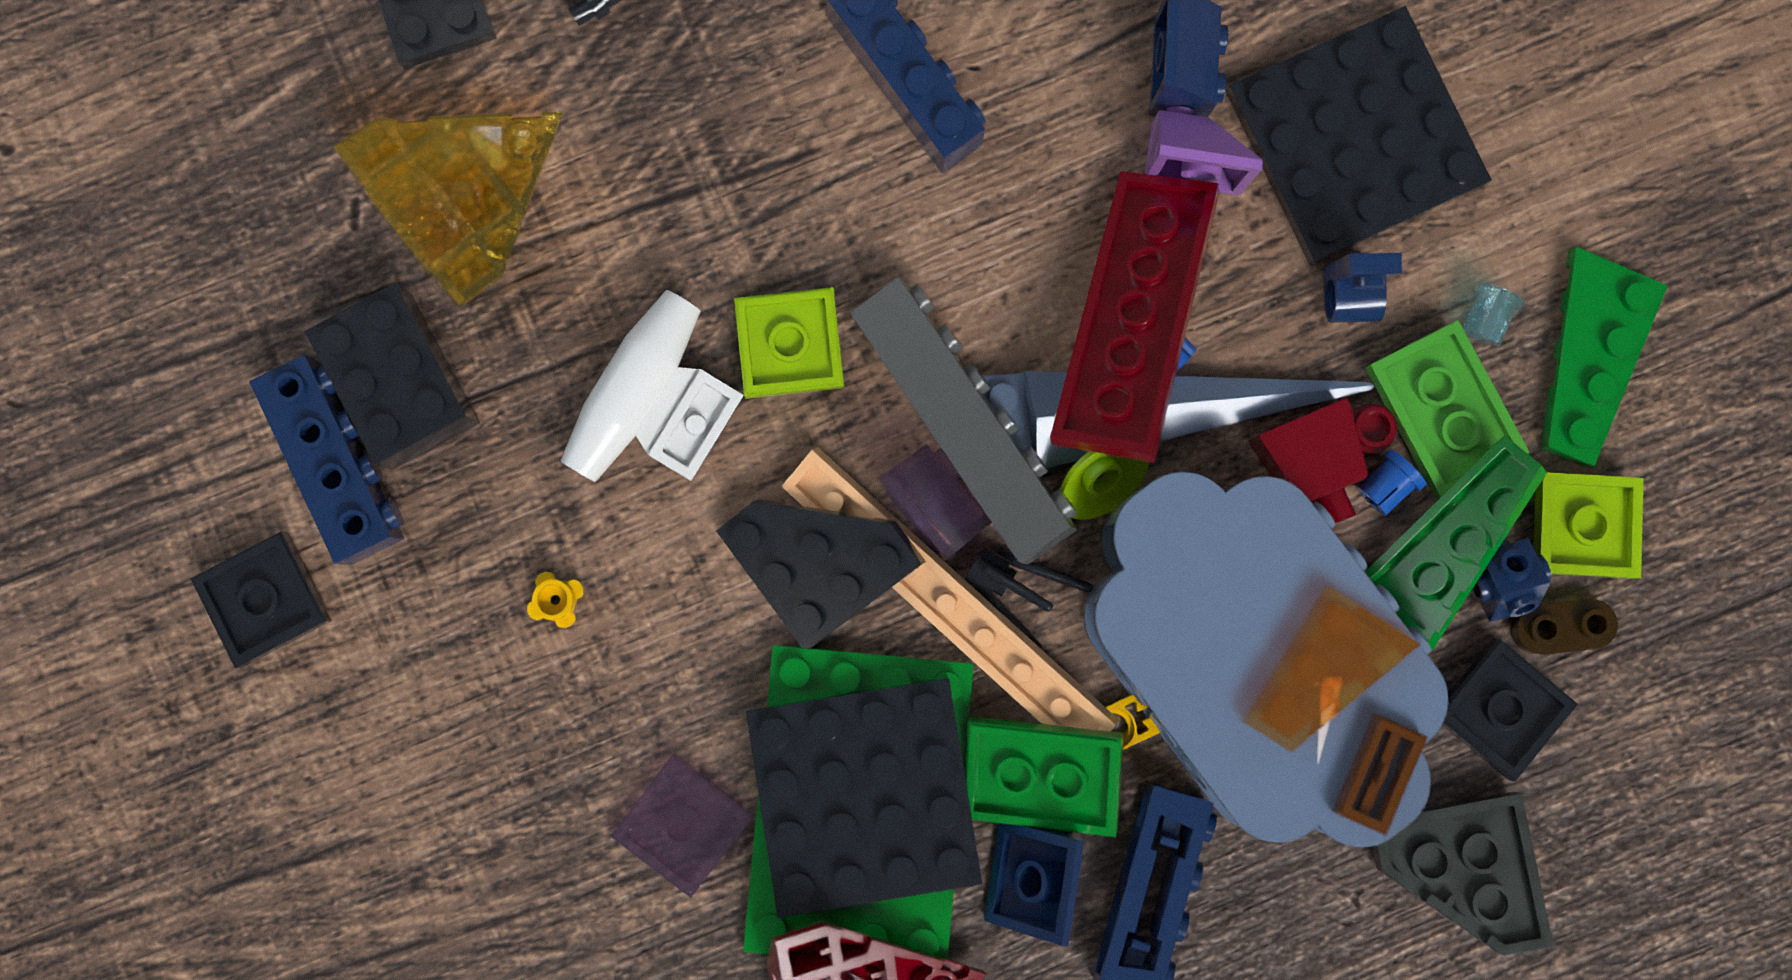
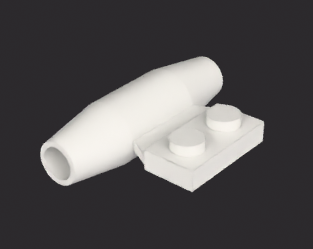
(647, 396)

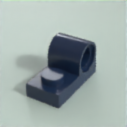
(1357, 286)

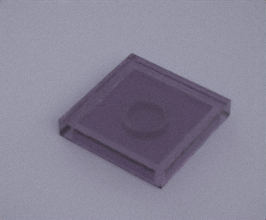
(682, 825)

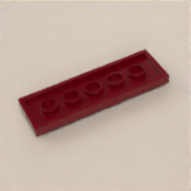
(1136, 316)

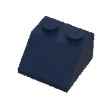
(1186, 56)

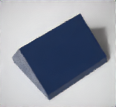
(1034, 881)

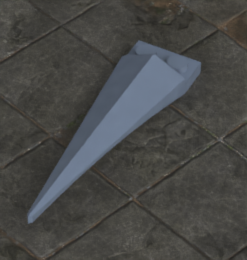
(1193, 405)

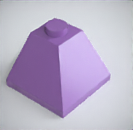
(1199, 150)

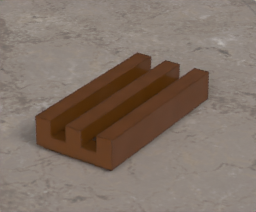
(1359, 768)

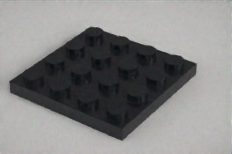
(1358, 135)
(863, 797)

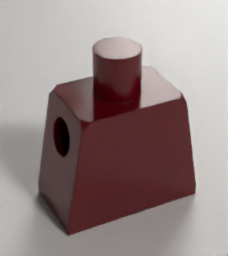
(1317, 456)

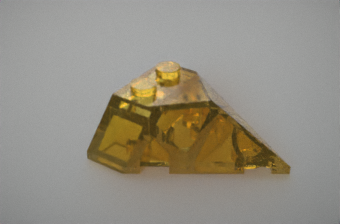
(453, 188)

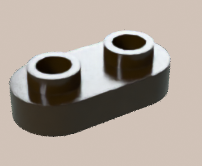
(1566, 627)

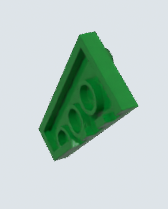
(1600, 341)

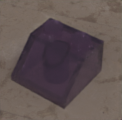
(935, 501)

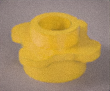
(541, 603)

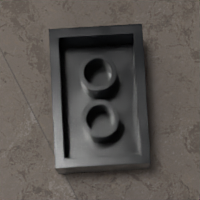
(392, 377)

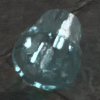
(1491, 313)

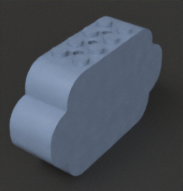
(1197, 620)

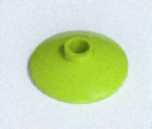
(1101, 483)

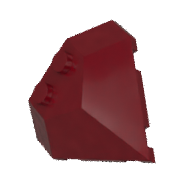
(843, 954)

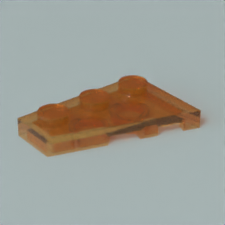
(1325, 669)

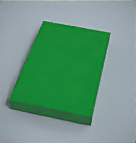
(1044, 775)

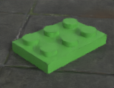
(1443, 405)

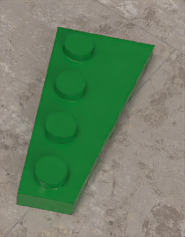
(1456, 538)

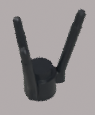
(993, 574)

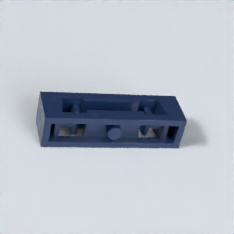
(1181, 876)

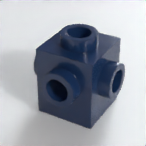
(1512, 581)

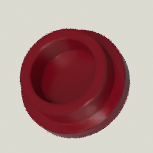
(1374, 427)

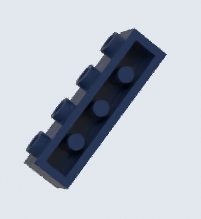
(910, 78)
(328, 461)

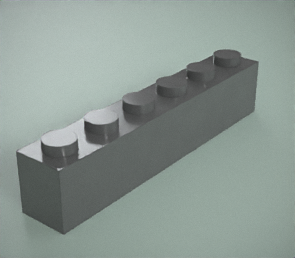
(964, 421)

